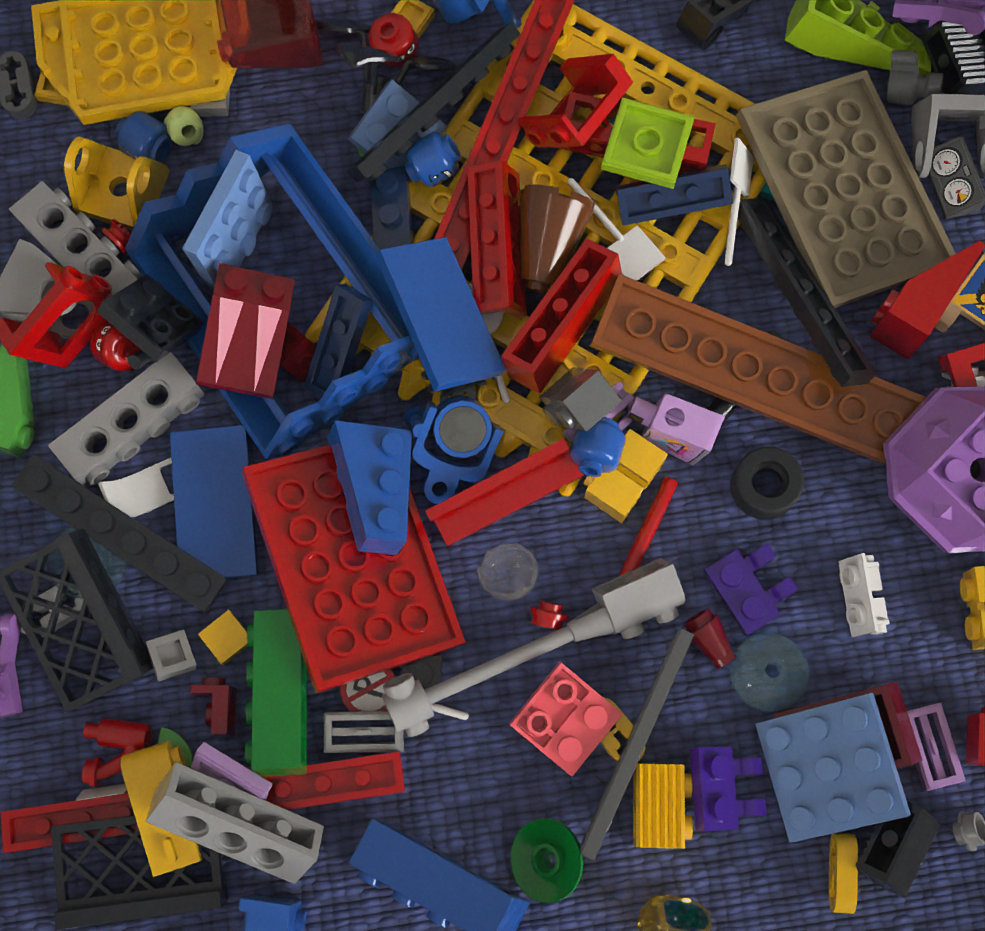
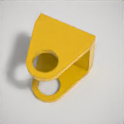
(101, 172)

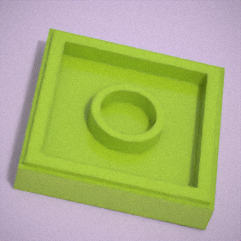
(647, 143)

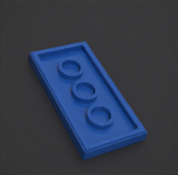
(440, 313)
(212, 499)

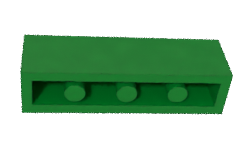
(278, 697)

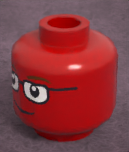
(396, 35)
(112, 347)

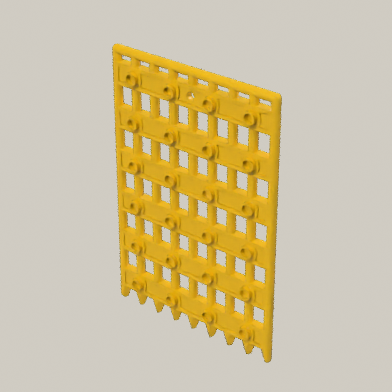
(686, 267)

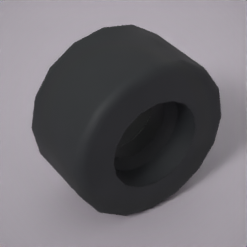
(780, 463)

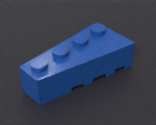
(434, 882)

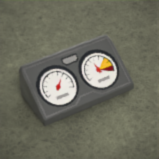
(955, 179)

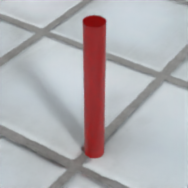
(649, 525)

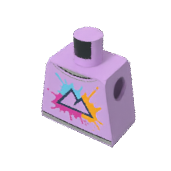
(677, 426)

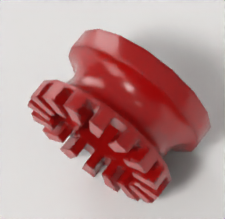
(117, 235)

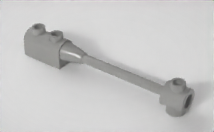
(620, 608)

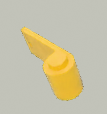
(142, 774)

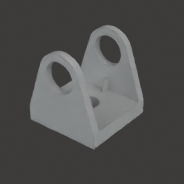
(945, 108)
(26, 283)

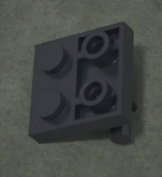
(150, 319)

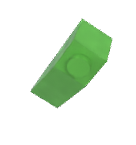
(15, 405)

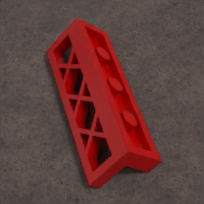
(596, 145)
(496, 238)
(505, 492)

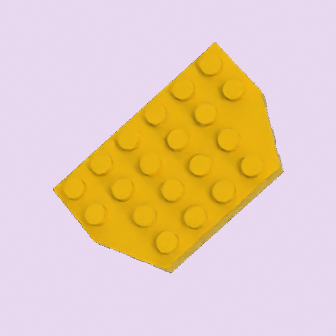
(131, 54)

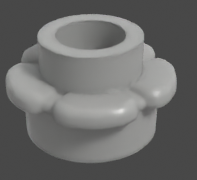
(969, 830)

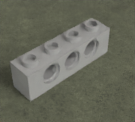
(44, 207)
(106, 421)
(235, 823)

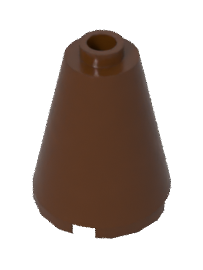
(549, 233)

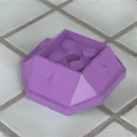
(931, 468)

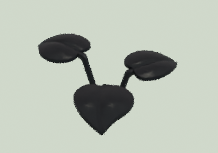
(362, 54)

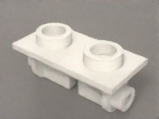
(859, 578)

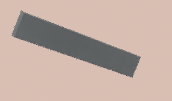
(635, 744)

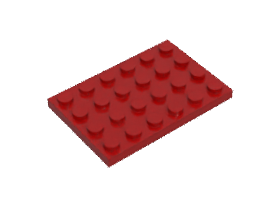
(346, 605)

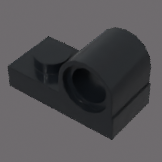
(706, 19)

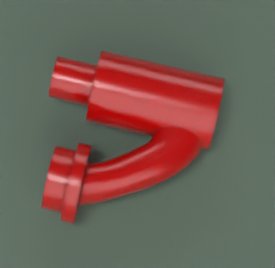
(113, 734)

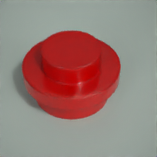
(548, 615)

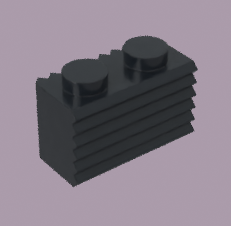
(958, 57)
(898, 850)

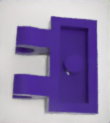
(743, 593)
(715, 790)

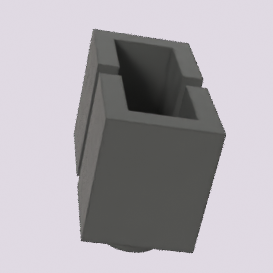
(579, 399)

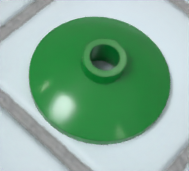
(532, 861)

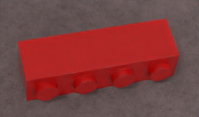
(562, 316)

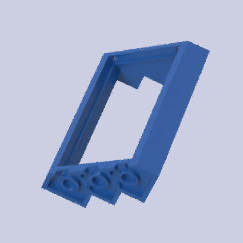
(342, 234)

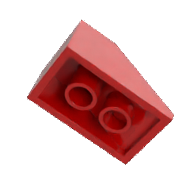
(911, 314)

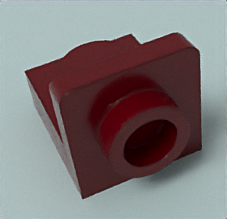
(297, 353)
(222, 711)

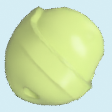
(184, 126)

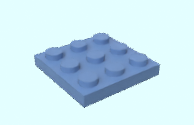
(229, 220)
(832, 768)

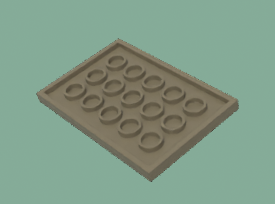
(845, 187)

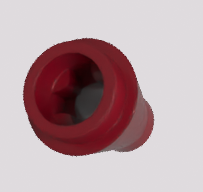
(710, 637)

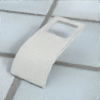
(140, 491)

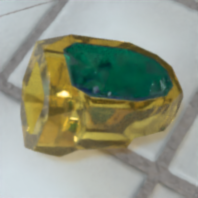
(673, 914)

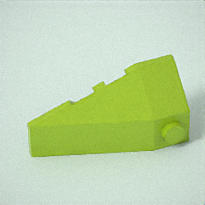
(851, 33)

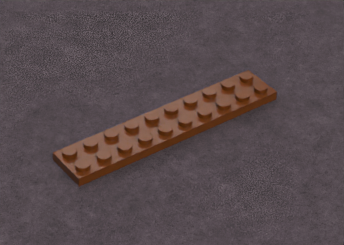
(749, 368)

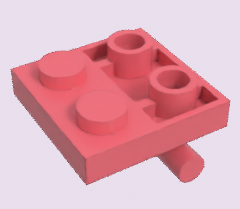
(565, 719)

